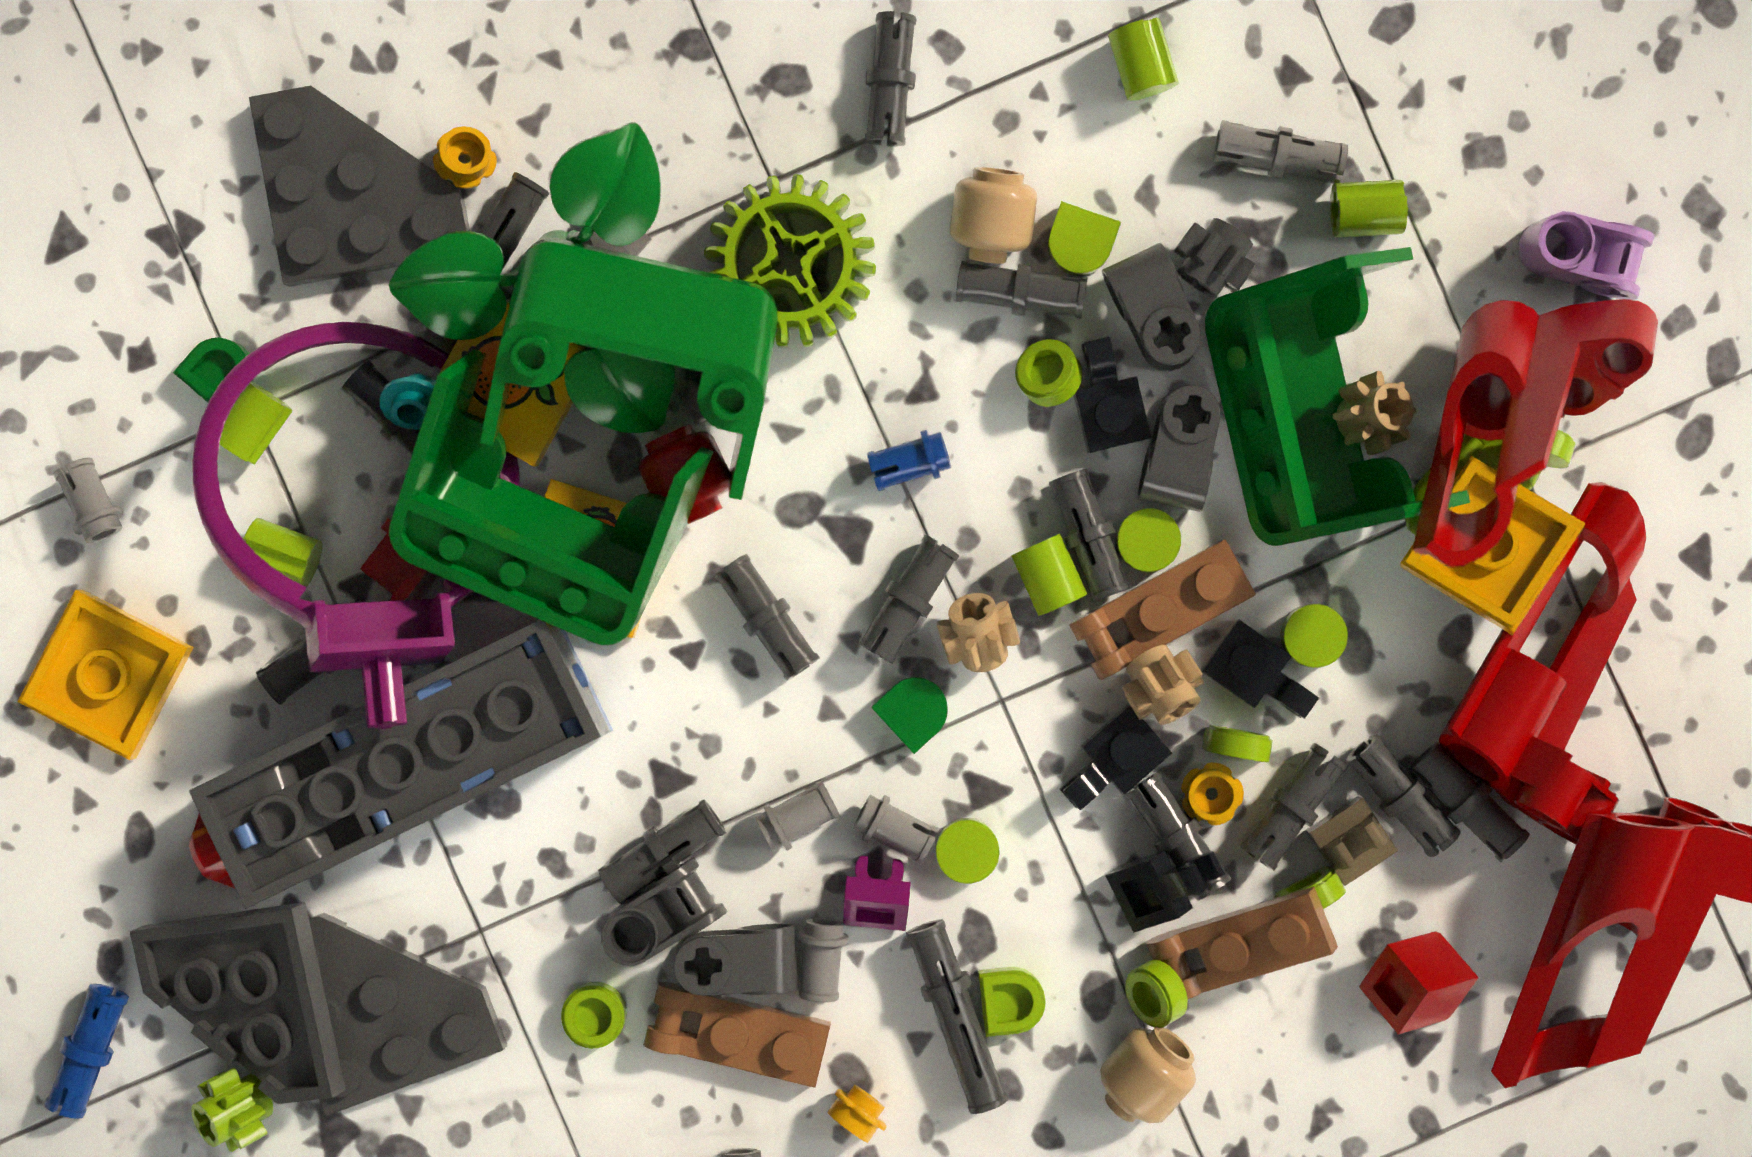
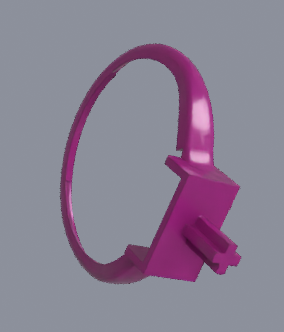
(338, 636)

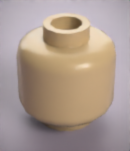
(993, 214)
(1148, 1075)

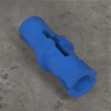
(86, 1051)

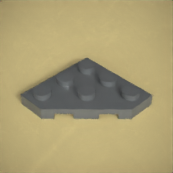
(343, 191)
(250, 993)
(396, 1014)

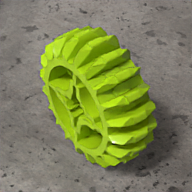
(814, 245)

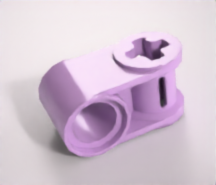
(1598, 255)

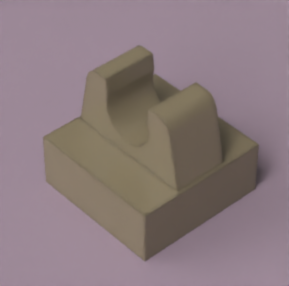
(1352, 840)

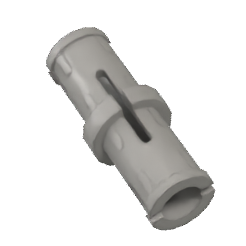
(1280, 152)

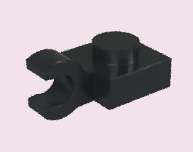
(1110, 409)
(1252, 667)
(1120, 754)
(1157, 892)

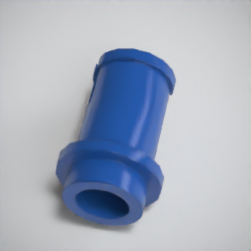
(913, 460)

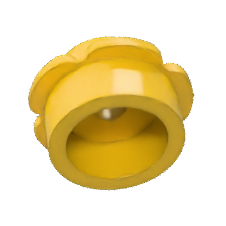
(469, 142)
(1229, 793)
(857, 1112)

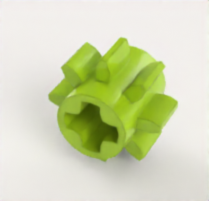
(231, 1110)

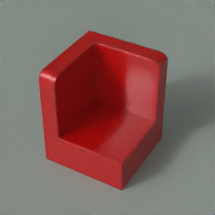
(394, 573)
(1418, 982)

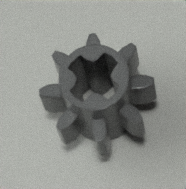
(1215, 257)

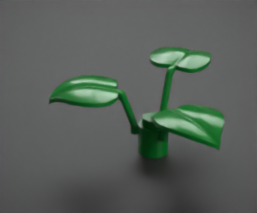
(457, 279)

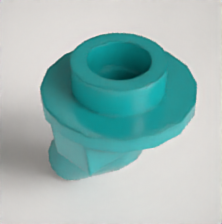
(407, 399)

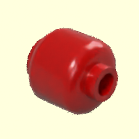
(667, 457)

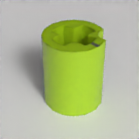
(1143, 59)
(1368, 208)
(253, 423)
(285, 549)
(1049, 575)

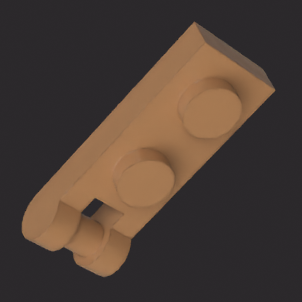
(1165, 607)
(1248, 942)
(739, 1035)

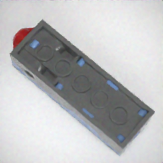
(363, 785)

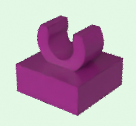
(876, 901)

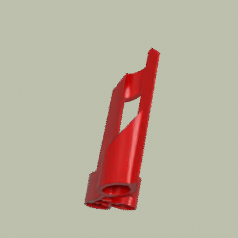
(1515, 384)
(1522, 713)
(1656, 882)

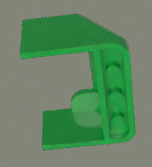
(646, 312)
(1279, 396)
(520, 545)

